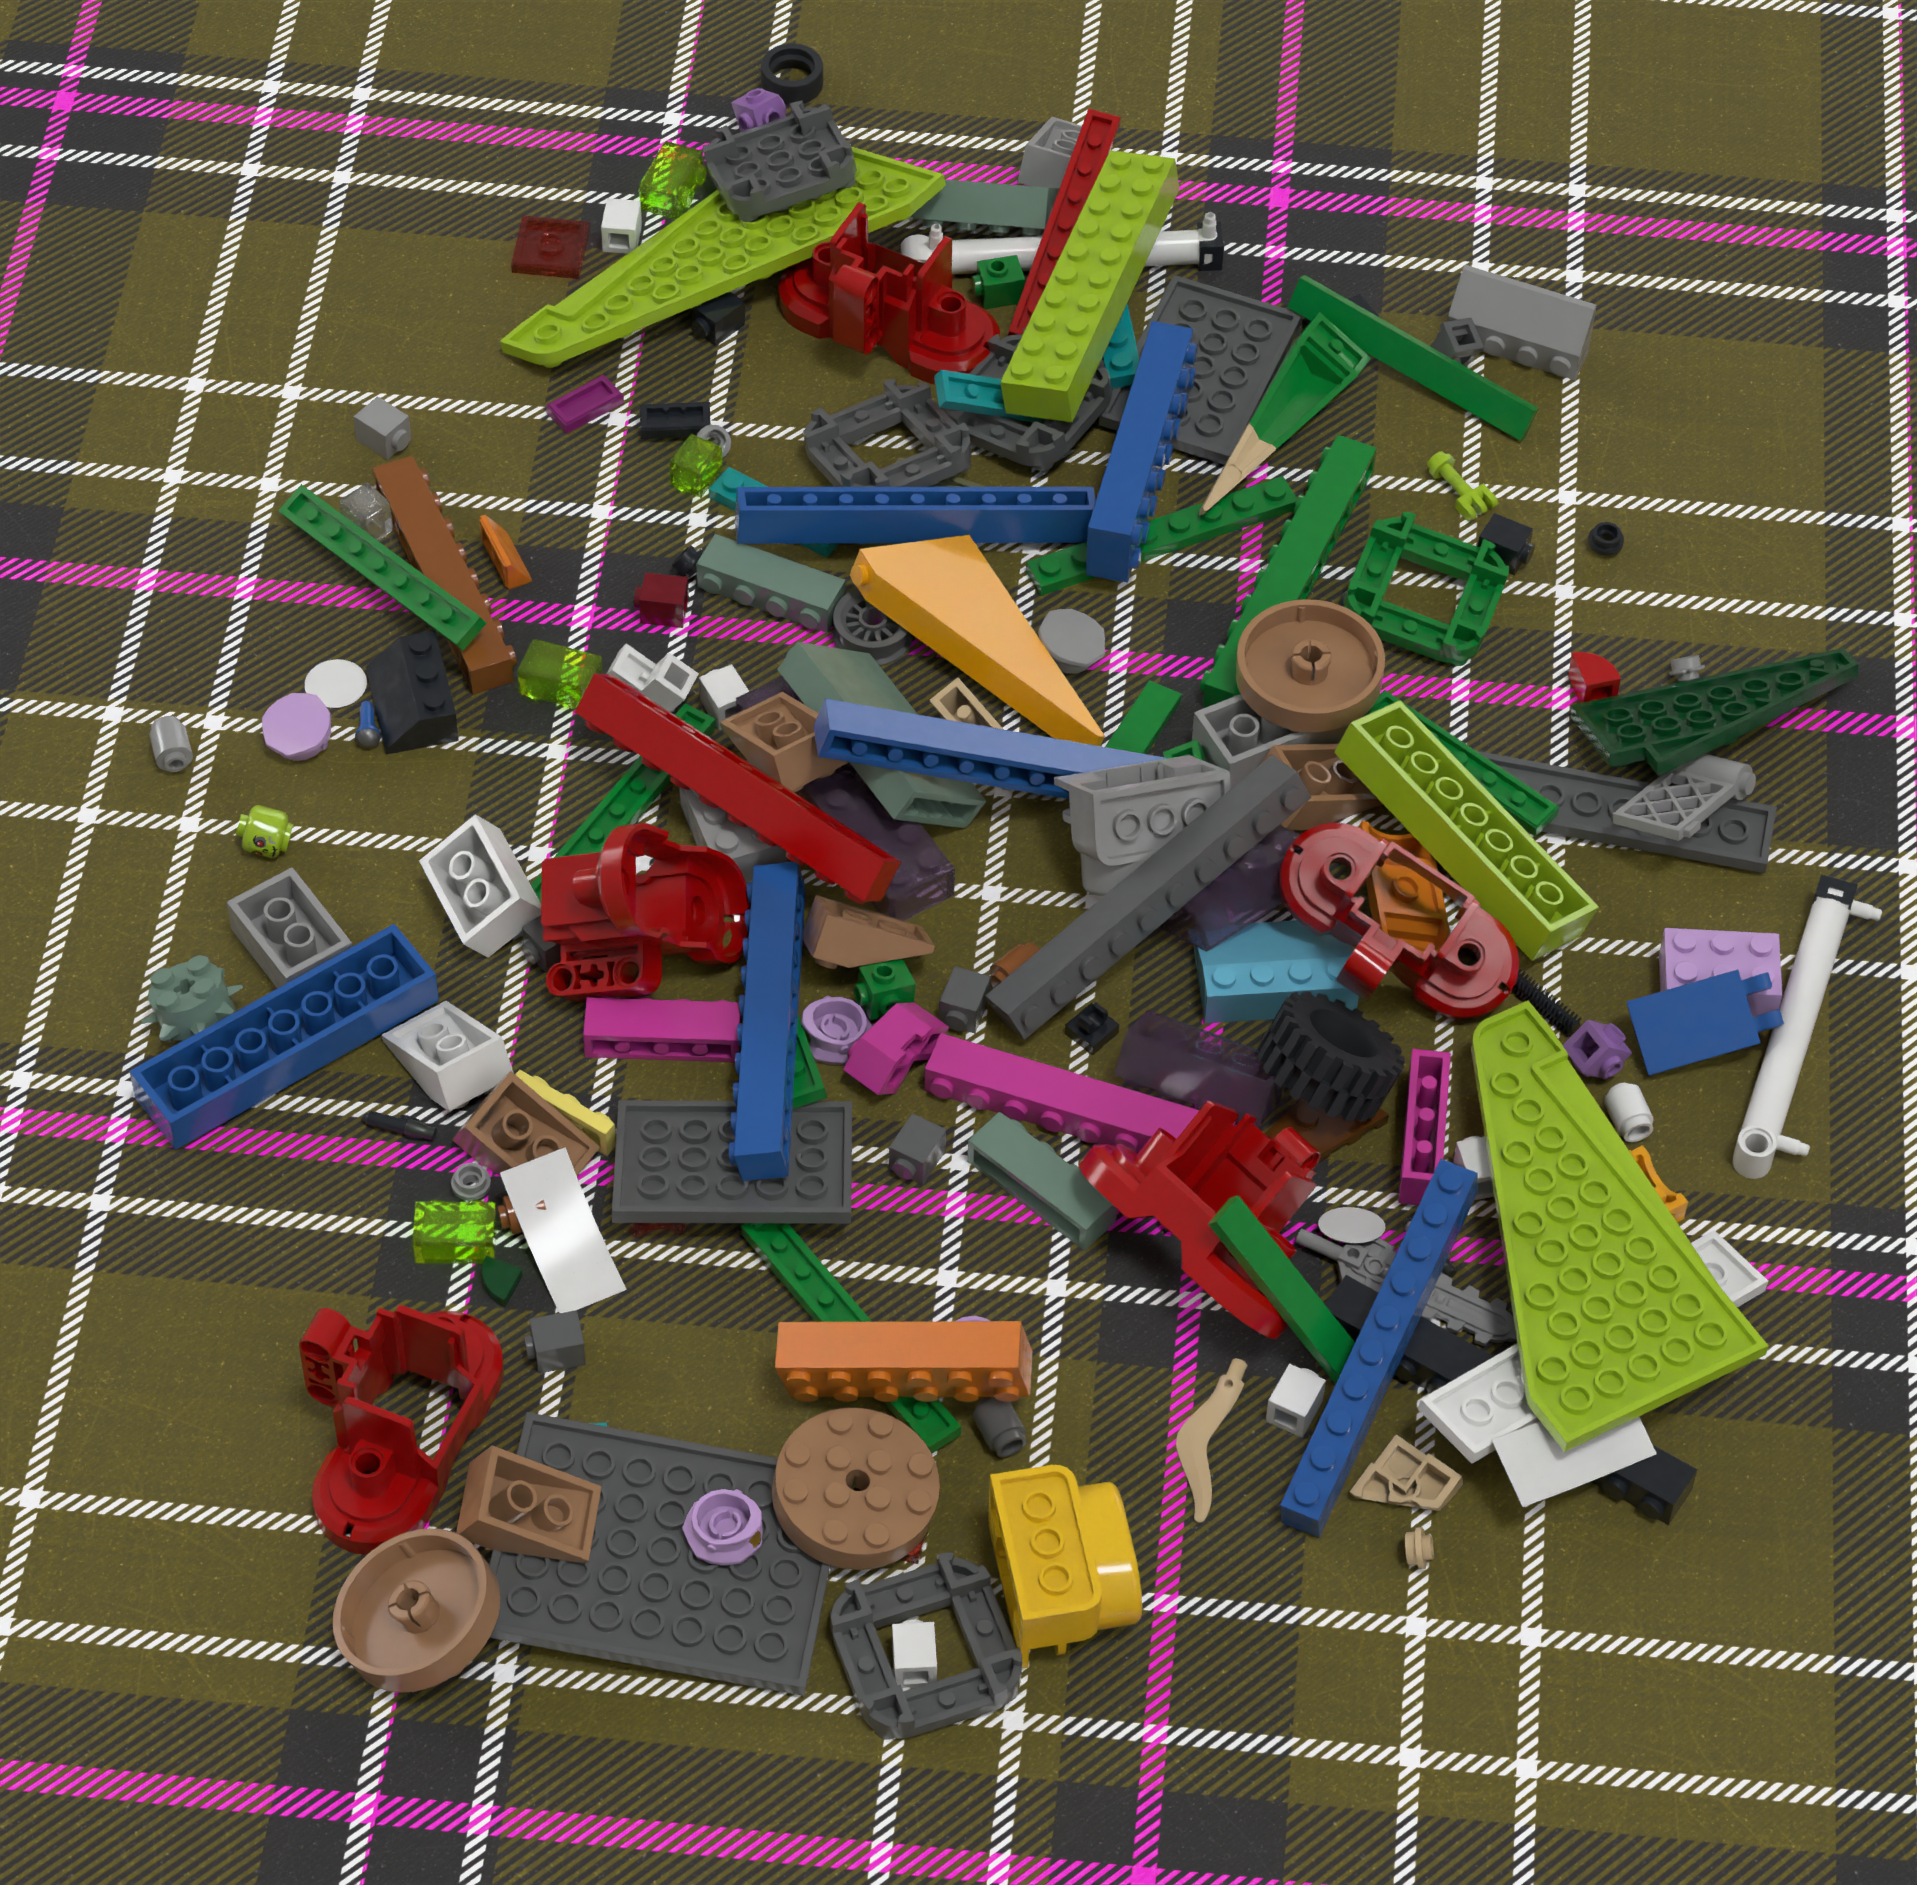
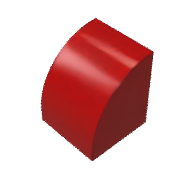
(1593, 677)

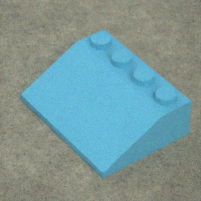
(1264, 965)

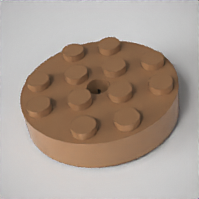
(1278, 661)
(848, 1525)
(416, 1610)

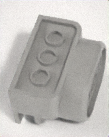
(1133, 811)

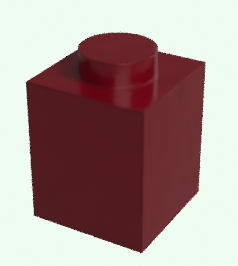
(662, 600)

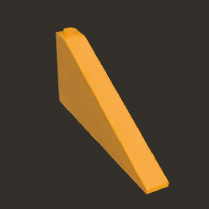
(965, 614)

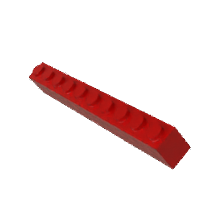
(737, 788)

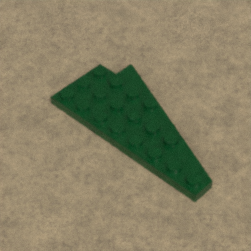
(1697, 715)

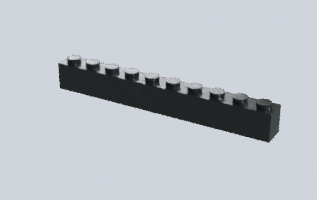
(1438, 1357)

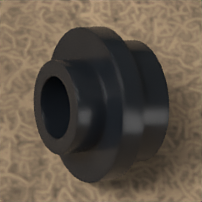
(1606, 538)
(686, 561)

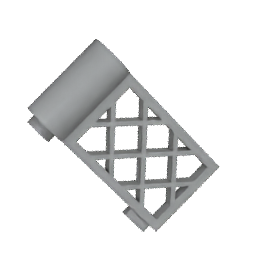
(1701, 775)

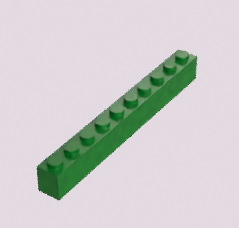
(1301, 552)

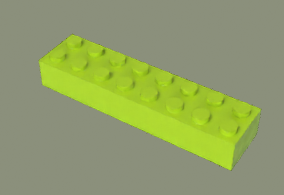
(1466, 829)

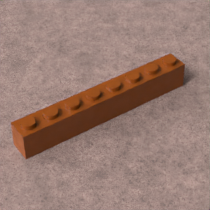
(433, 552)

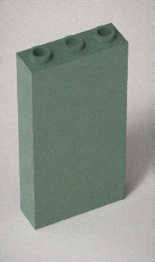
(857, 678)

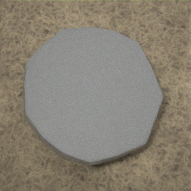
(1072, 639)

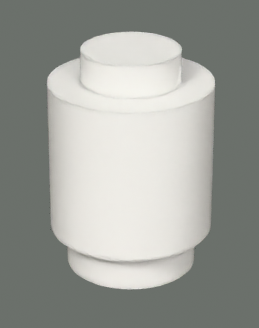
(1629, 1112)

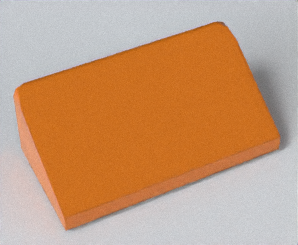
(503, 554)

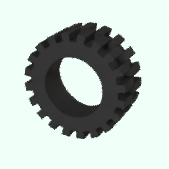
(1330, 1056)

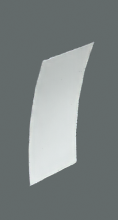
(565, 1234)
(1542, 1469)

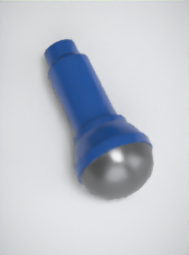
(367, 733)

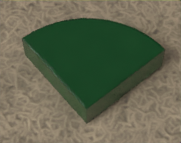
(500, 1279)

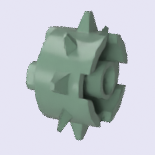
(189, 998)

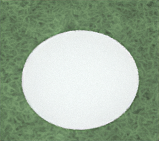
(336, 682)
(1351, 1225)

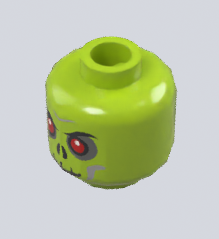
(264, 831)

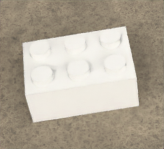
(481, 886)

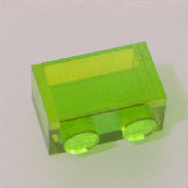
(672, 180)
(557, 673)
(454, 1232)

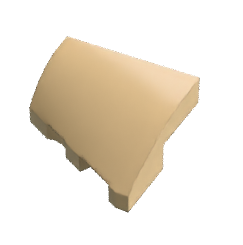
(1408, 1478)

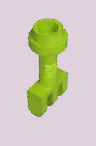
(1470, 500)

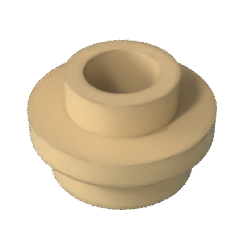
(1419, 1548)

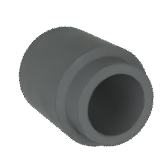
(1000, 1426)

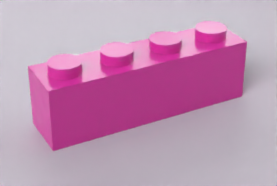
(661, 1029)
(1423, 1122)

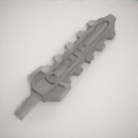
(1461, 1309)

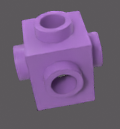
(758, 108)
(1597, 1049)

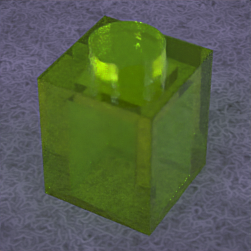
(696, 465)

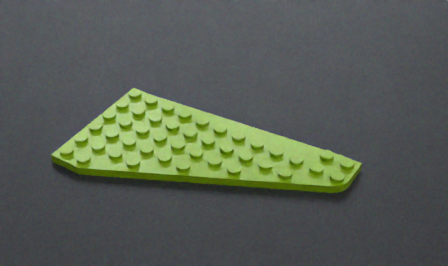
(710, 255)
(1597, 1269)

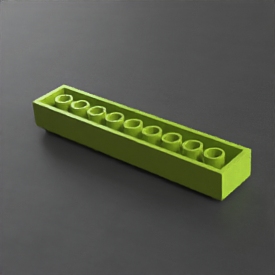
(1090, 286)

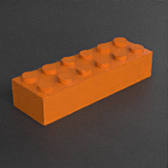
(904, 1360)

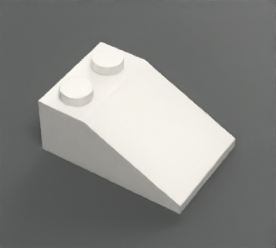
(449, 1054)

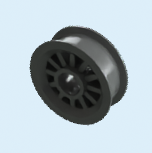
(868, 630)

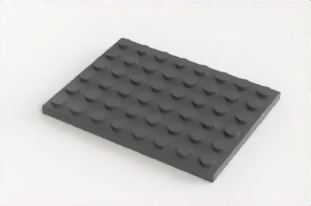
(643, 1587)

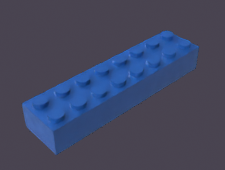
(1140, 452)
(284, 1036)

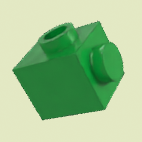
(998, 281)

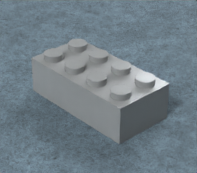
(1240, 738)

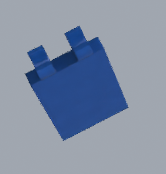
(1699, 1020)

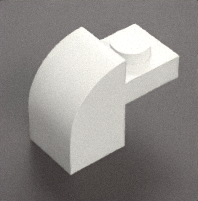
(662, 682)

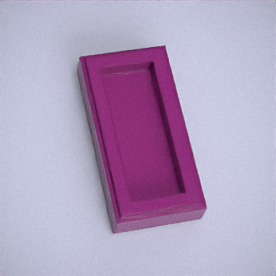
(584, 404)

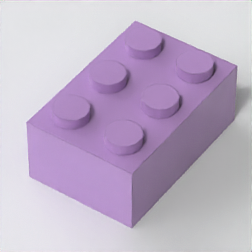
(1701, 954)

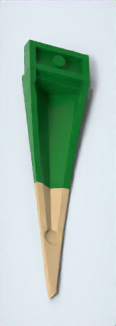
(1310, 377)

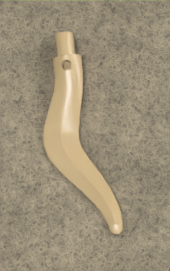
(1198, 1430)

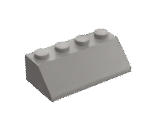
(1525, 321)

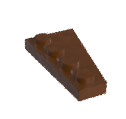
(1325, 1131)

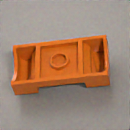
(1404, 900)

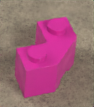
(892, 1045)

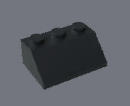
(412, 694)

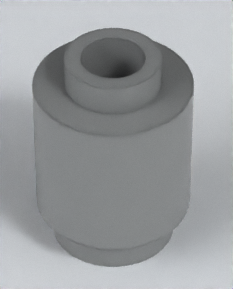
(170, 744)

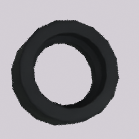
(792, 56)

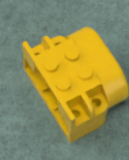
(1062, 1557)

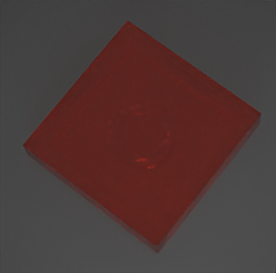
(550, 247)

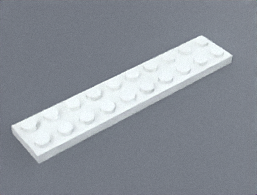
(1493, 1395)

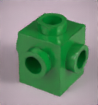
(883, 986)

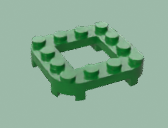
(1476, 565)

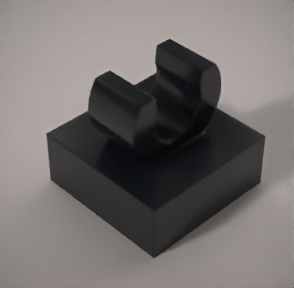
(1092, 1028)

